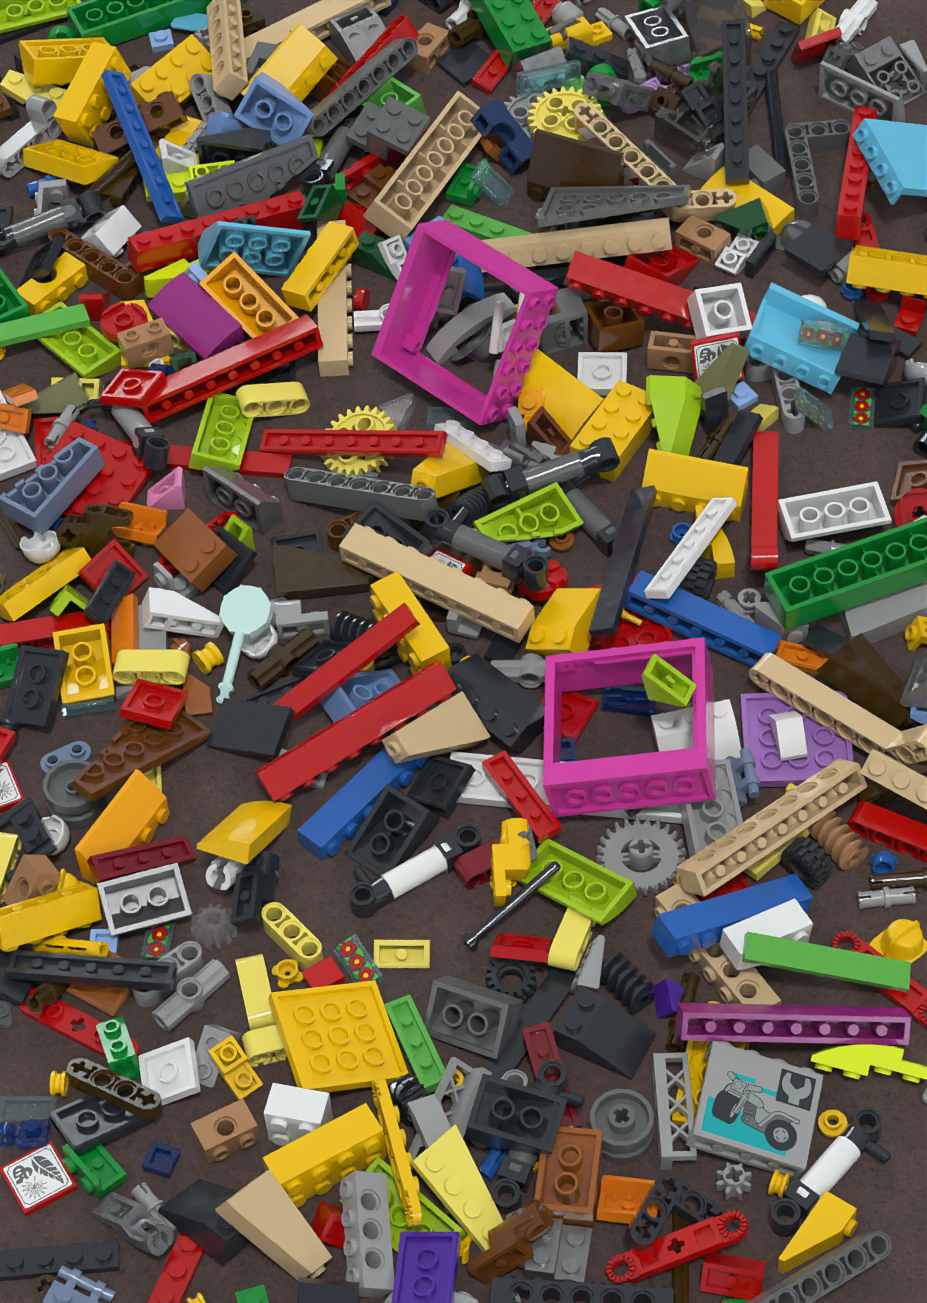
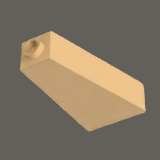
(439, 731)
(276, 1226)

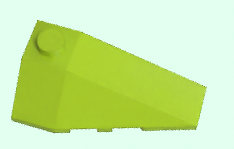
(676, 411)
(532, 517)

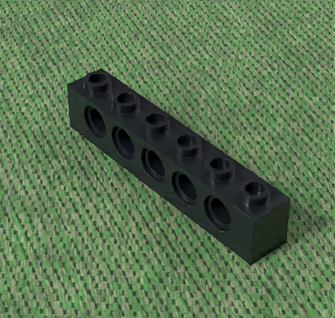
(537, 1290)

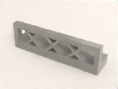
(462, 1102)
(662, 1111)

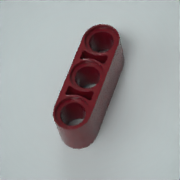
(475, 865)

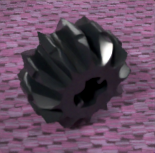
(405, 1090)

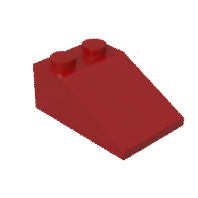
(664, 265)

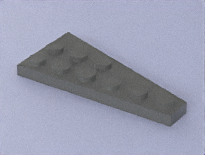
(250, 178)
(587, 203)

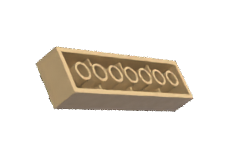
(426, 169)

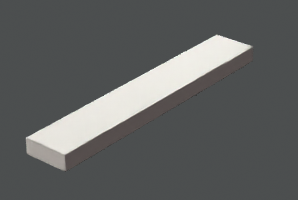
(690, 548)

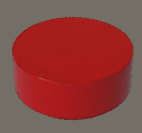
(361, 299)

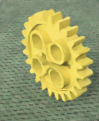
(556, 112)
(361, 420)

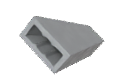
(886, 614)

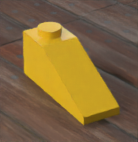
(821, 1231)

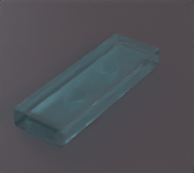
(548, 77)

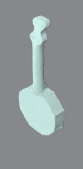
(245, 614)

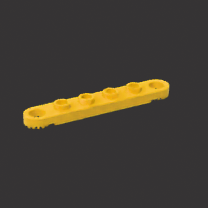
(395, 1145)

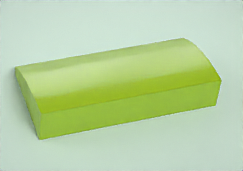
(39, 11)
(83, 349)
(221, 434)
(582, 883)
(432, 1217)

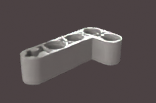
(38, 130)
(783, 387)

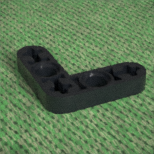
(672, 1201)

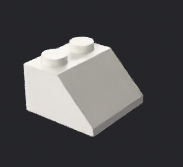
(112, 231)

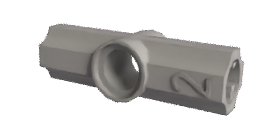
(527, 672)
(201, 984)

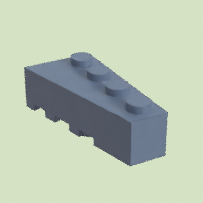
(53, 486)

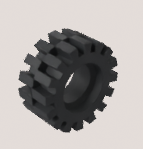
(701, 578)
(807, 862)
(512, 966)

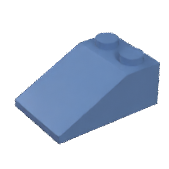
(274, 108)
(358, 691)

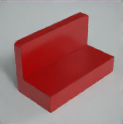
(353, 217)
(732, 1275)

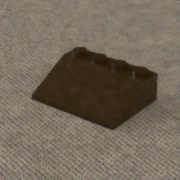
(570, 163)

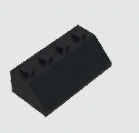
(498, 702)

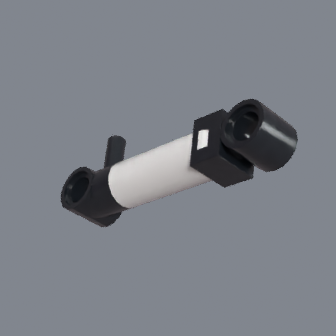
(412, 872)
(829, 1168)

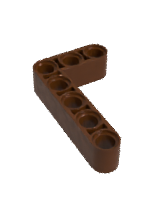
(101, 268)

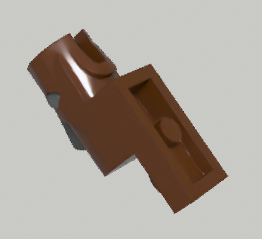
(511, 1241)

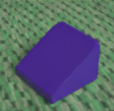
(666, 997)

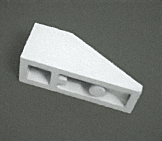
(176, 613)

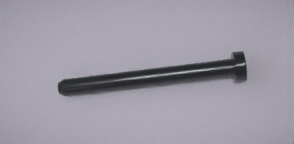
(472, 939)

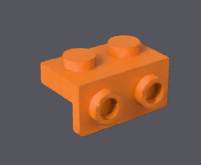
(146, 526)
(622, 1197)

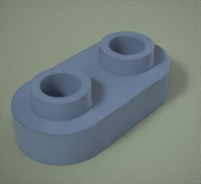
(66, 753)

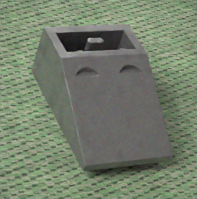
(356, 31)
(887, 69)

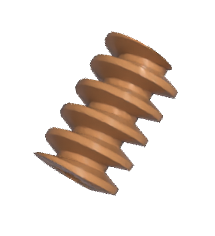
(838, 842)

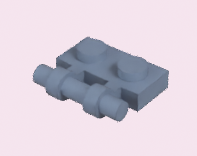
(751, 781)
(66, 1294)

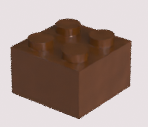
(613, 327)

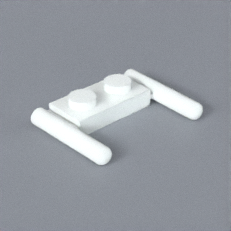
(501, 332)

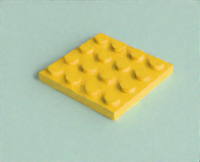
(337, 1036)

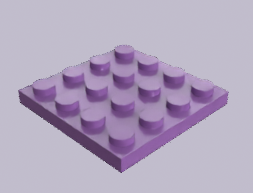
(821, 743)

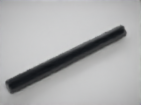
(775, 118)

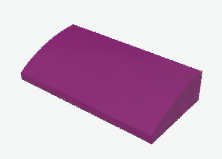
(195, 317)

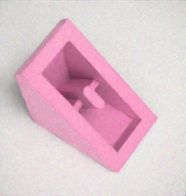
(168, 492)

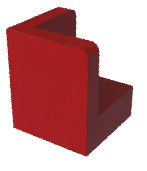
(323, 974)
(328, 1224)

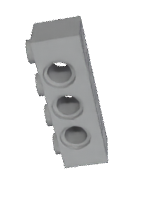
(374, 1220)

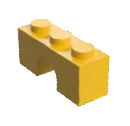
(67, 276)

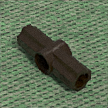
(467, 30)
(282, 658)

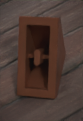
(545, 429)

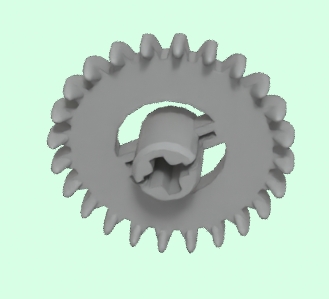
(640, 840)

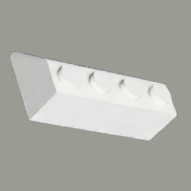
(832, 512)

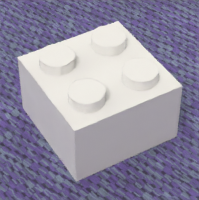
(719, 311)
(295, 1112)

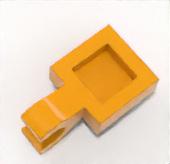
(529, 403)

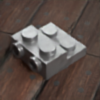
(560, 1253)

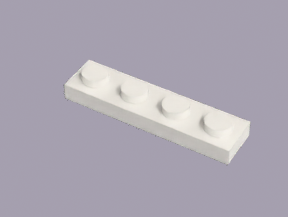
(474, 447)

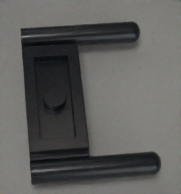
(30, 830)

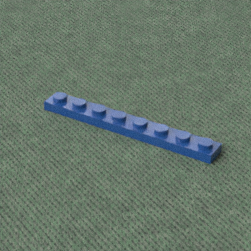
(142, 147)

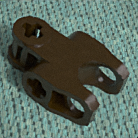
(95, 528)

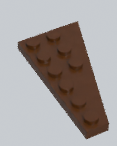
(139, 748)

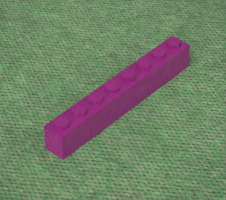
(792, 1023)

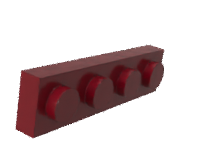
(141, 858)
(542, 1047)

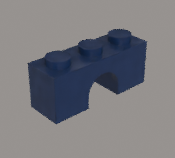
(497, 120)

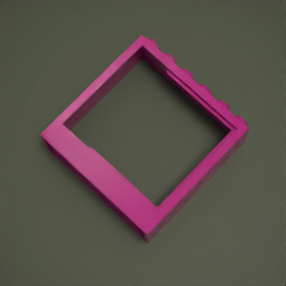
(416, 302)
(637, 778)

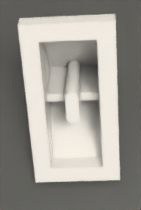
(175, 158)
(789, 735)

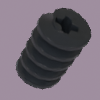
(474, 501)
(349, 626)
(626, 983)

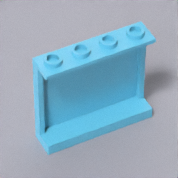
(895, 155)
(777, 333)

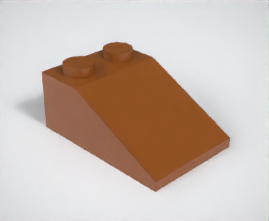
(195, 550)
(571, 1176)

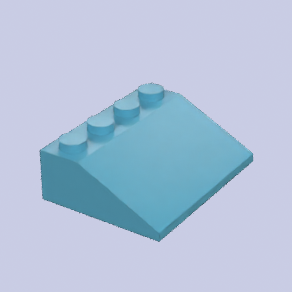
(260, 247)

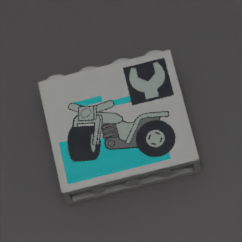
(756, 1110)

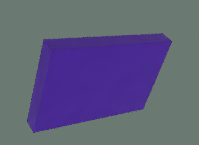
(426, 1267)

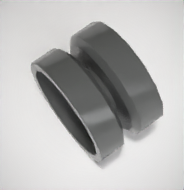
(65, 801)
(625, 1123)

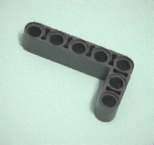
(799, 142)

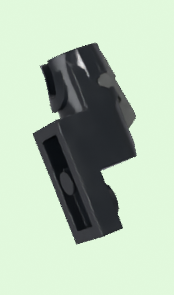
(255, 889)

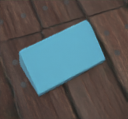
(190, 22)

